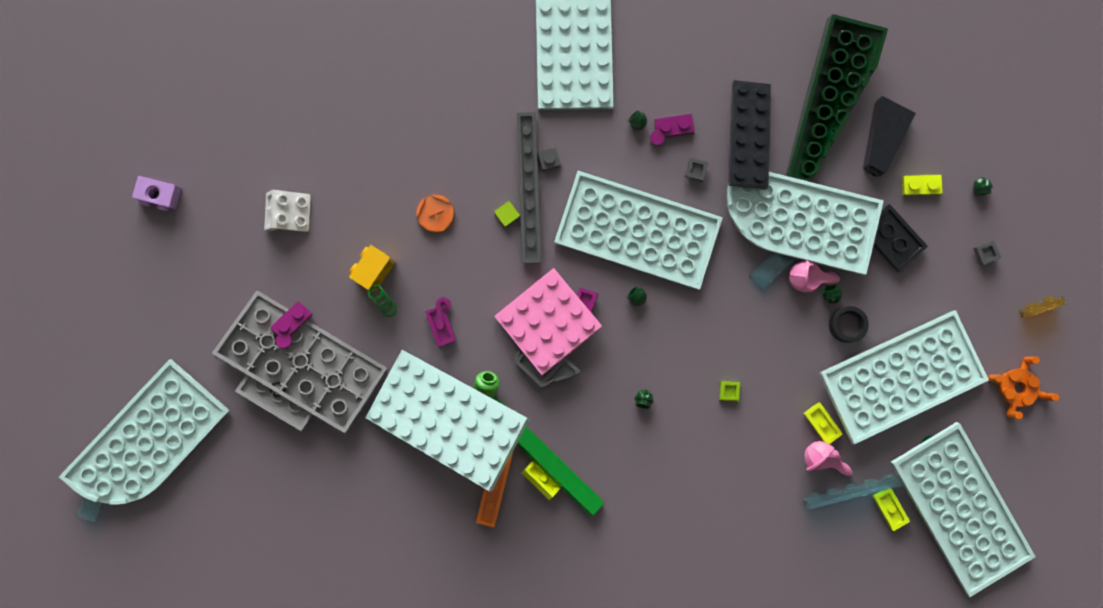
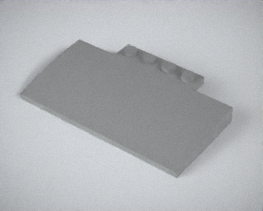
(317, 370)

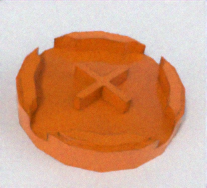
(435, 213)

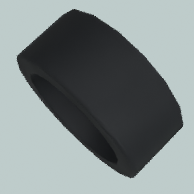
(863, 321)

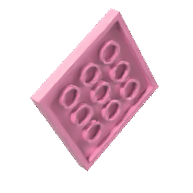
(548, 321)

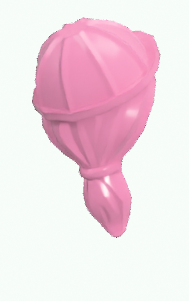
(808, 276)
(822, 456)

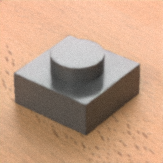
(549, 159)
(696, 169)
(987, 253)

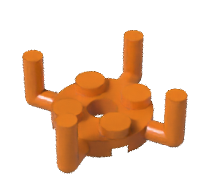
(1030, 391)

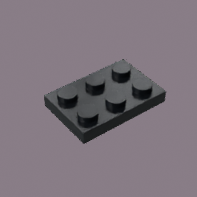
(897, 239)

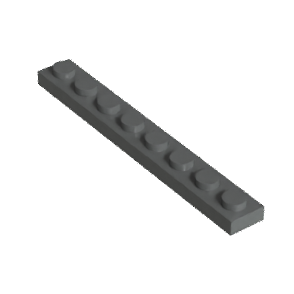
(528, 188)

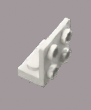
(287, 211)

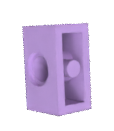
(145, 190)

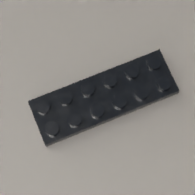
(749, 135)

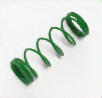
(381, 295)

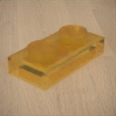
(1047, 304)

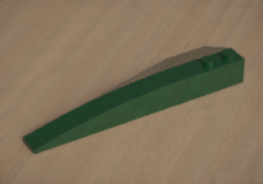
(840, 73)

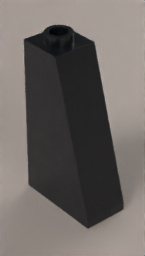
(886, 133)

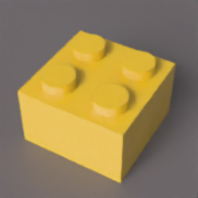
(371, 268)

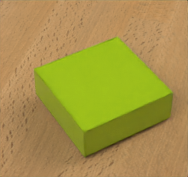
(507, 214)
(729, 391)

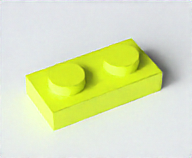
(921, 185)
(822, 423)
(541, 480)
(891, 509)

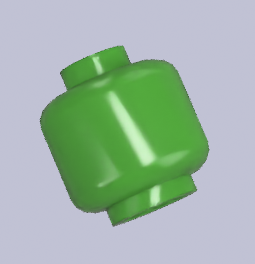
(487, 383)

